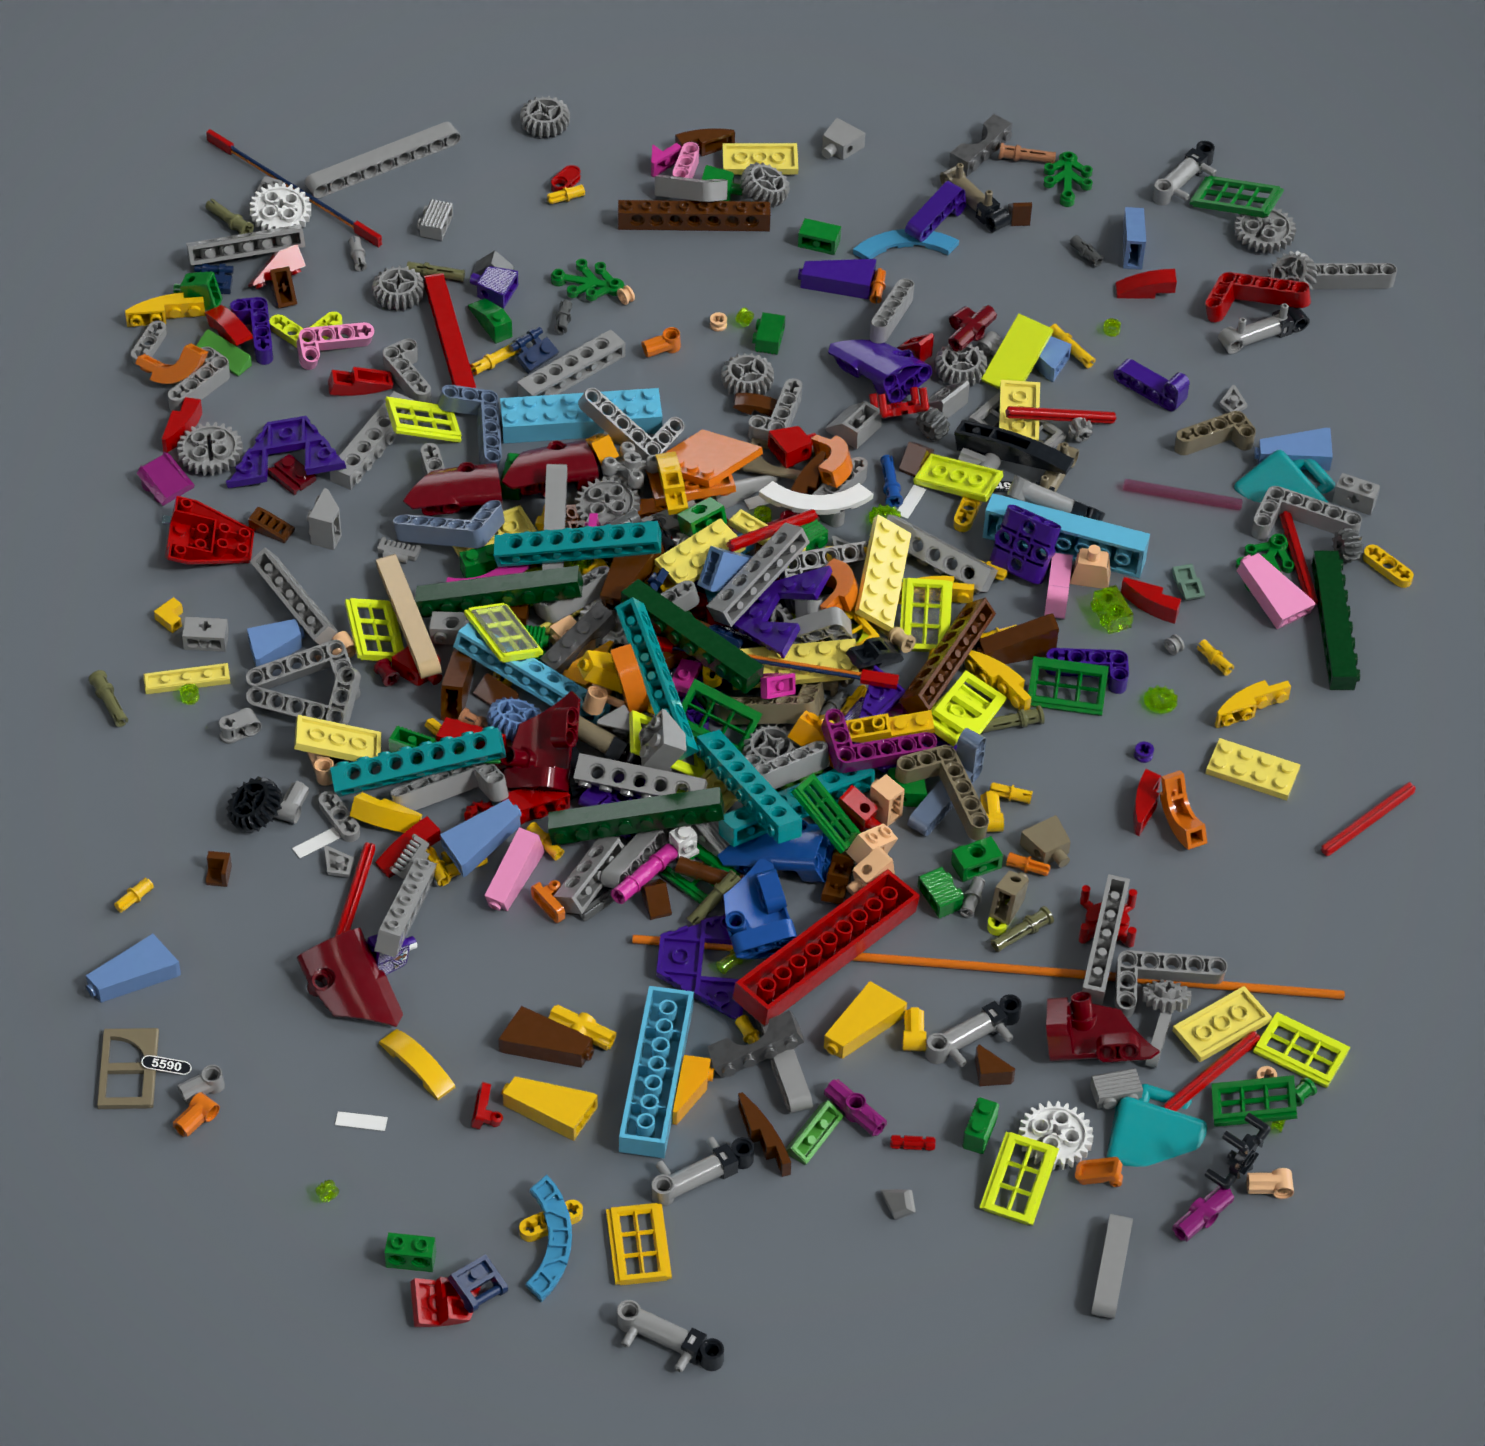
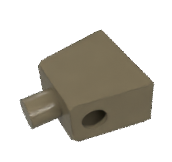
(1047, 842)
(1012, 887)

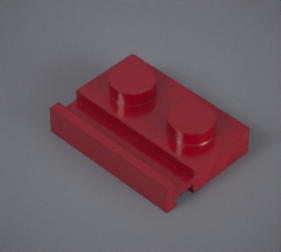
(291, 474)

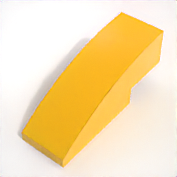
(383, 813)

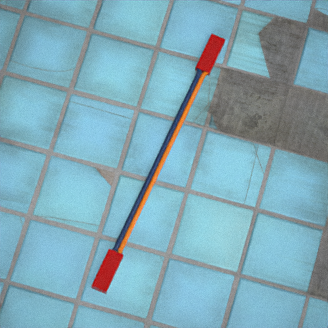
(359, 228)
(866, 676)

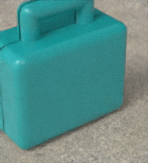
(1285, 473)
(1151, 1133)

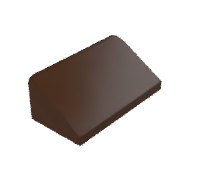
(491, 689)

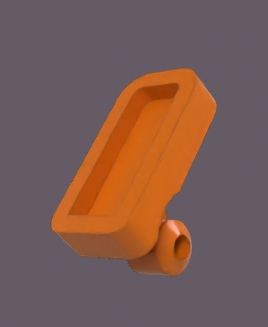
(545, 899)
(1100, 1171)

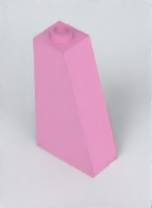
(1274, 592)
(514, 869)

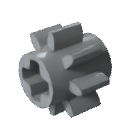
(1080, 429)

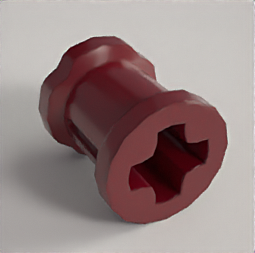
(385, 670)

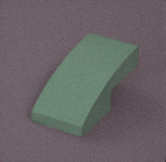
(1187, 582)

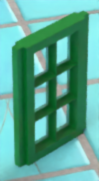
(1068, 667)
(725, 701)
(846, 839)
(687, 887)
(1251, 1085)

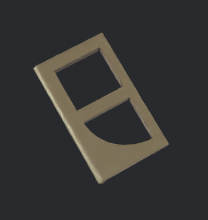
(760, 466)
(147, 1043)

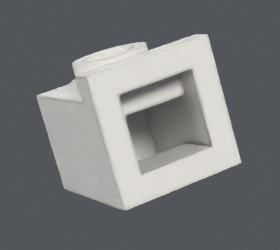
(684, 840)

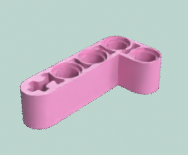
(359, 336)
(1058, 585)

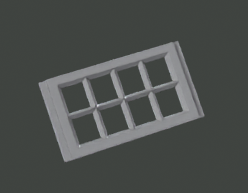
(990, 406)

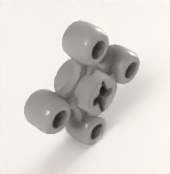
(630, 465)

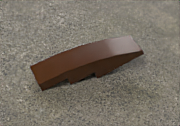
(838, 877)
(761, 1130)

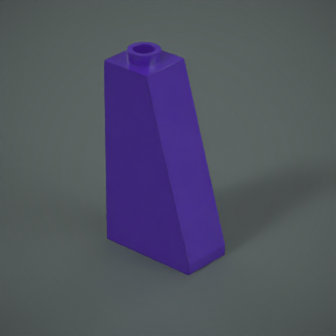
(839, 276)

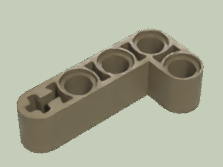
(1214, 431)

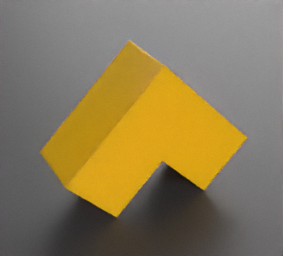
(169, 614)

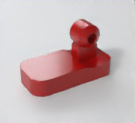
(480, 1114)

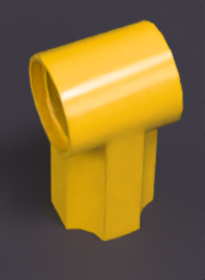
(991, 805)
(914, 1035)

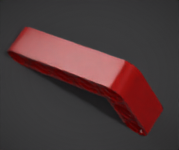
(1255, 289)

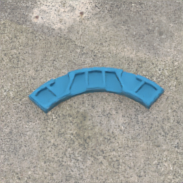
(880, 243)
(559, 1238)

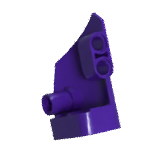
(886, 366)

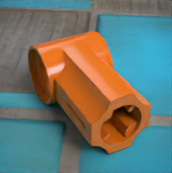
(668, 342)
(200, 1109)

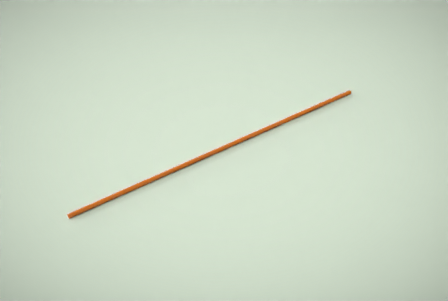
(1043, 971)

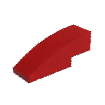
(1147, 284)
(228, 325)
(359, 381)
(180, 422)
(1151, 599)
(1146, 800)
(424, 828)

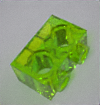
(1112, 609)

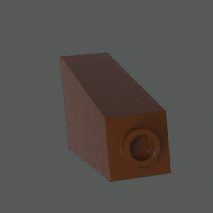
(623, 573)
(1022, 641)
(456, 684)
(545, 1039)

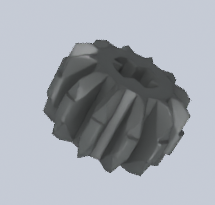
(933, 423)
(1348, 544)

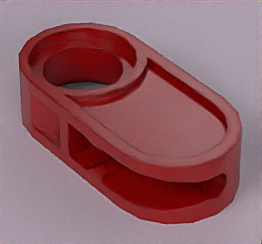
(568, 176)

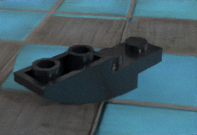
(874, 651)

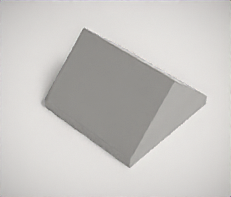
(950, 398)
(616, 722)

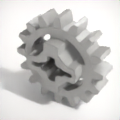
(1166, 996)

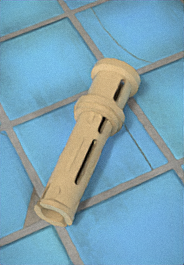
(897, 637)

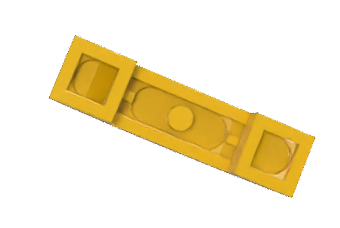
(419, 1062)

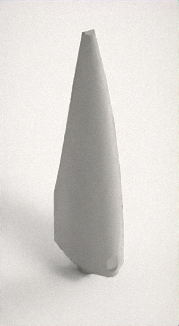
(744, 489)

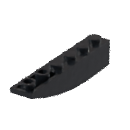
(1010, 447)

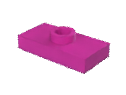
(685, 674)

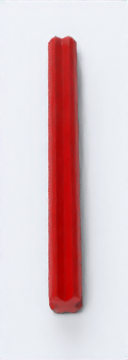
(1059, 414)
(768, 531)
(1297, 555)
(1368, 819)
(356, 888)
(1212, 1071)

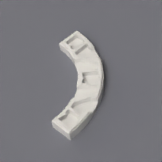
(821, 504)

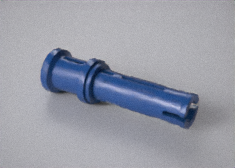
(891, 486)

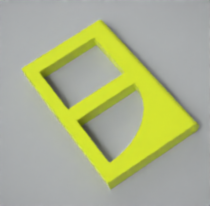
(983, 716)
(635, 721)

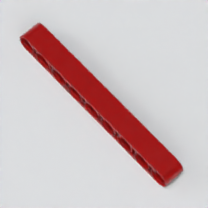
(448, 330)

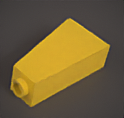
(599, 669)
(863, 1020)
(551, 1105)

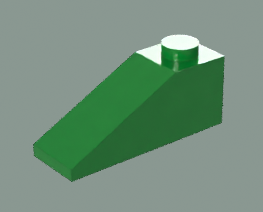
(492, 319)

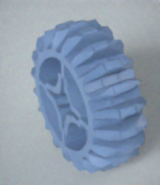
(508, 715)

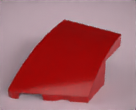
(437, 1303)

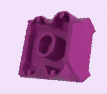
(164, 479)

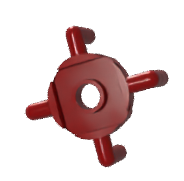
(901, 408)
(1088, 928)

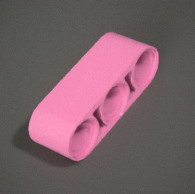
(687, 161)

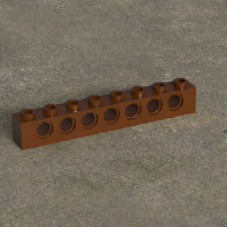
(693, 215)
(948, 656)

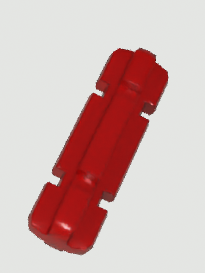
(912, 1142)

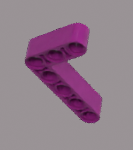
(872, 749)

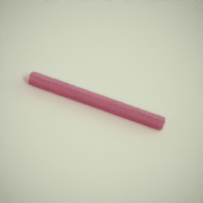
(1182, 494)

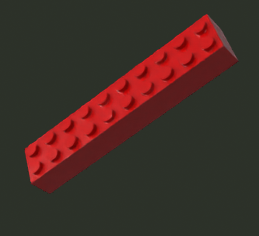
(825, 947)

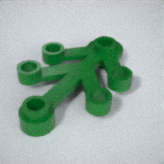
(1068, 161)
(589, 282)
(1276, 544)

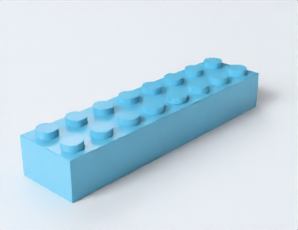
(562, 419)
(1125, 546)
(656, 1072)

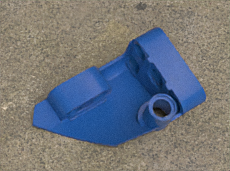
(806, 855)
(763, 914)

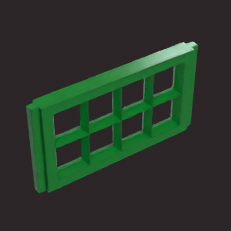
(1268, 203)

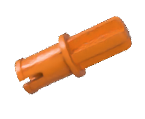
(878, 286)
(1027, 864)

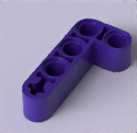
(946, 200)
(255, 312)
(1163, 392)
(1116, 660)

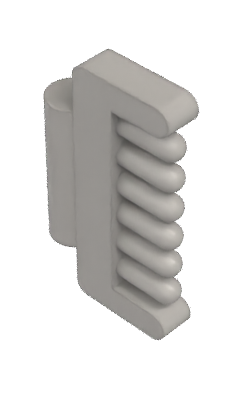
(402, 554)
(419, 851)

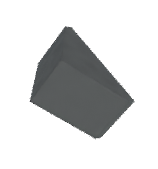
(492, 259)

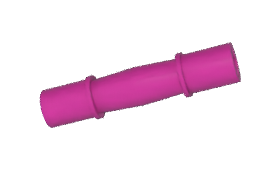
(643, 874)

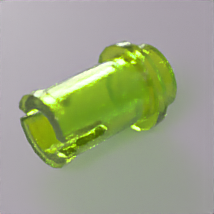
(728, 962)

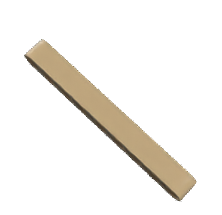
(408, 616)

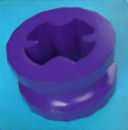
(1141, 757)

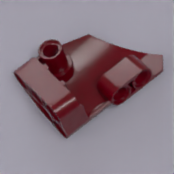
(529, 468)
(452, 488)
(544, 748)
(350, 979)
(1092, 1031)

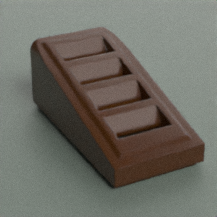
(261, 517)

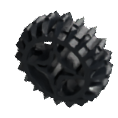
(254, 804)

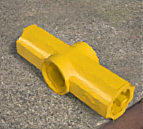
(584, 1024)

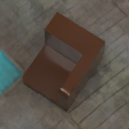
(218, 868)

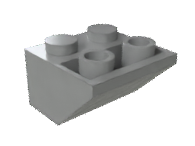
(856, 424)
(324, 521)
(661, 742)

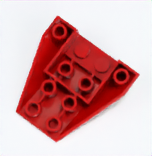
(206, 535)

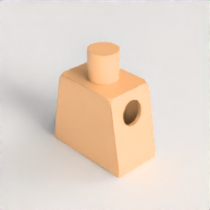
(1091, 568)
(870, 868)

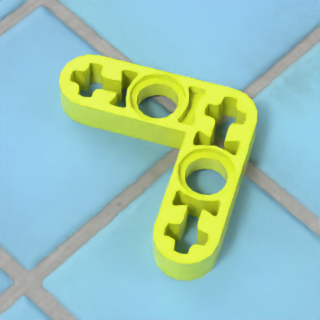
(288, 325)

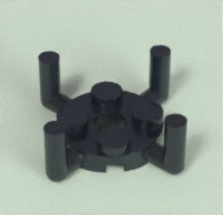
(1246, 1156)

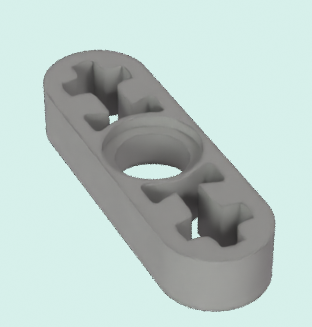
(149, 335)
(339, 807)
(1159, 1037)

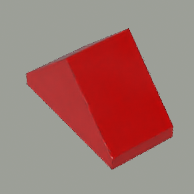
(920, 346)

